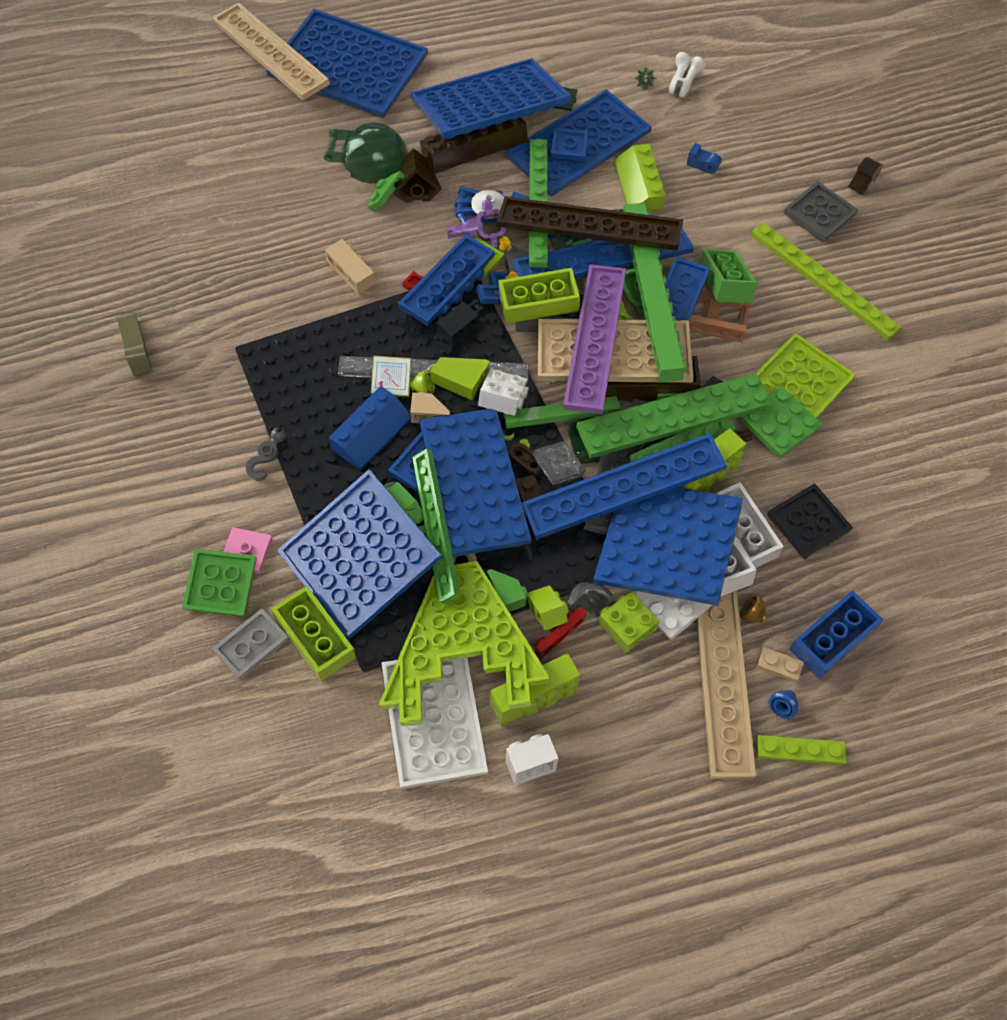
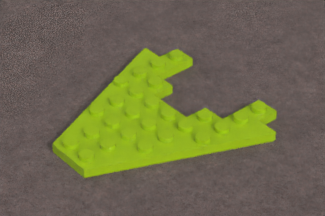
(462, 628)

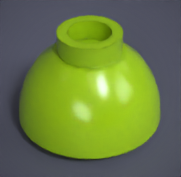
(422, 383)

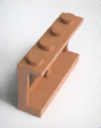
(711, 326)

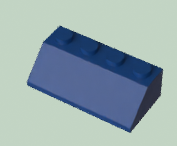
(369, 428)

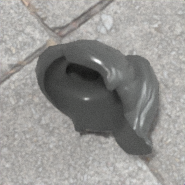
(590, 597)

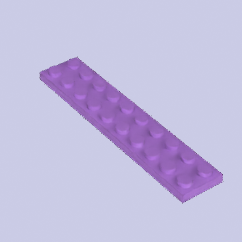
(595, 340)

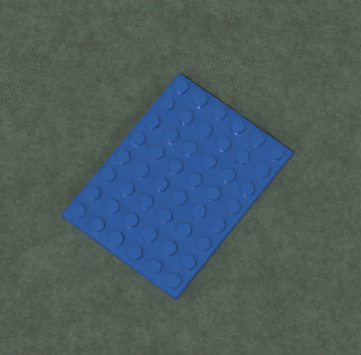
(360, 62)
(490, 98)

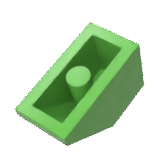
(407, 502)
(508, 589)

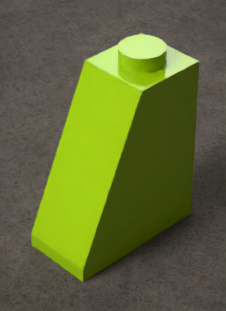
(460, 375)

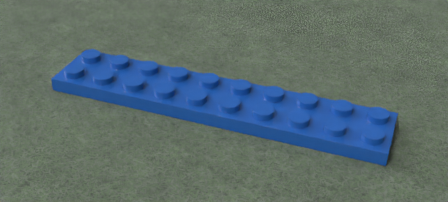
(594, 253)
(623, 486)

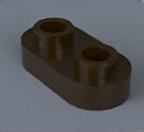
(526, 460)

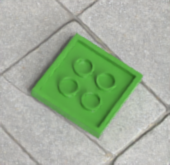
(783, 424)
(219, 583)

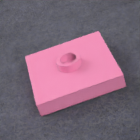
(249, 543)

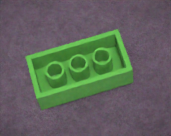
(729, 276)

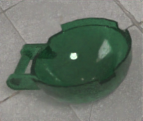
(368, 151)

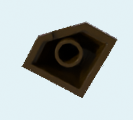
(419, 179)

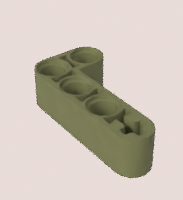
(134, 344)

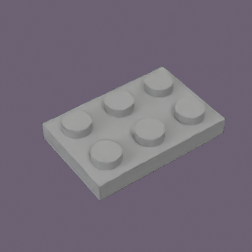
(250, 644)

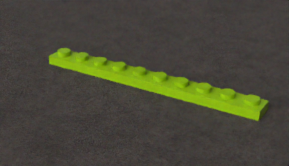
(826, 281)

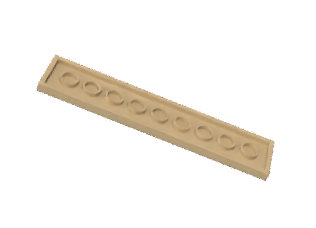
(271, 51)
(725, 691)

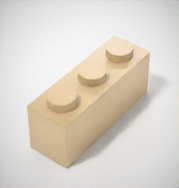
(350, 266)

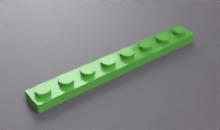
(436, 525)

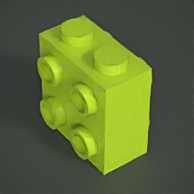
(628, 621)

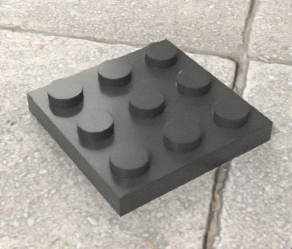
(820, 211)

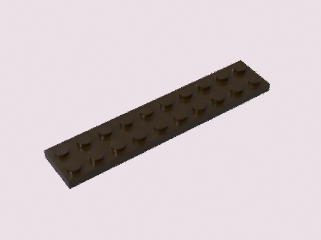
(590, 223)

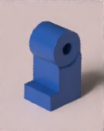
(703, 159)

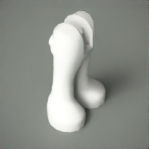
(682, 62)

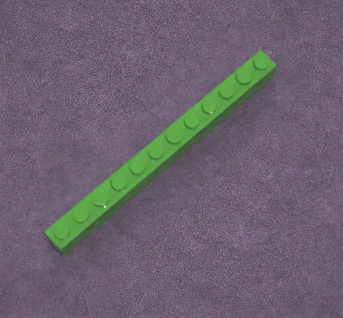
(656, 307)

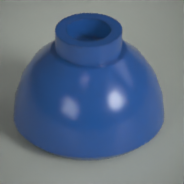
(784, 704)

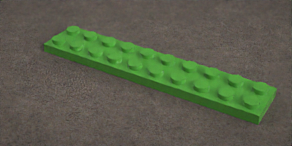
(673, 415)

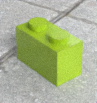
(547, 607)

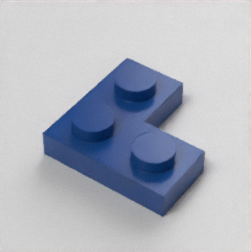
(490, 293)

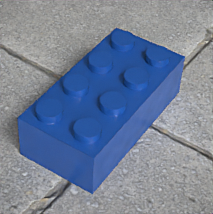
(836, 634)

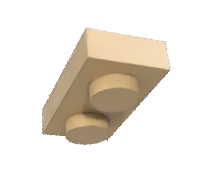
(780, 665)

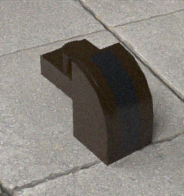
(866, 173)

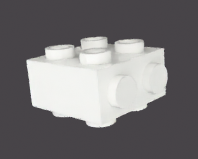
(503, 392)

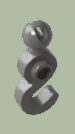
(267, 453)

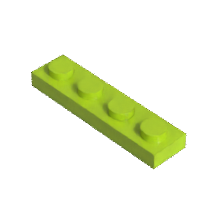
(801, 750)

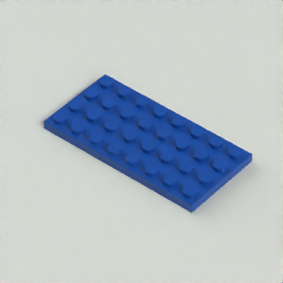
(610, 130)
(476, 482)

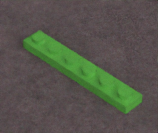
(715, 430)

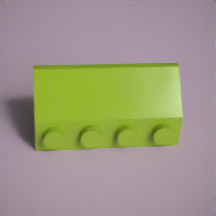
(640, 177)

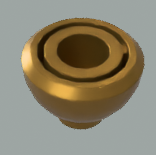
(754, 610)

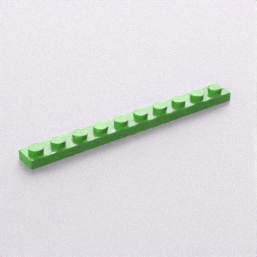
(538, 191)

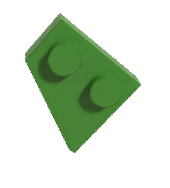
(384, 190)

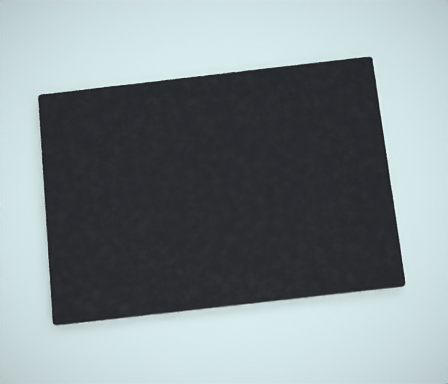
(302, 393)

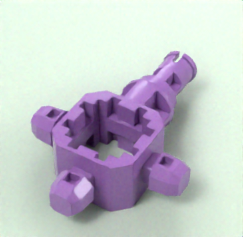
(474, 226)

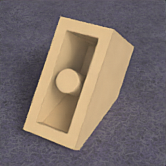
(425, 407)

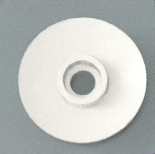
(495, 197)

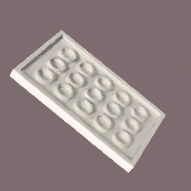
(449, 738)

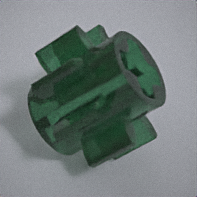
(641, 77)

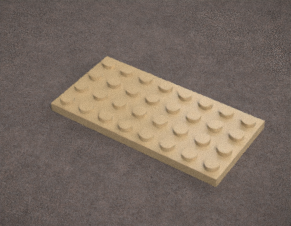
(631, 354)

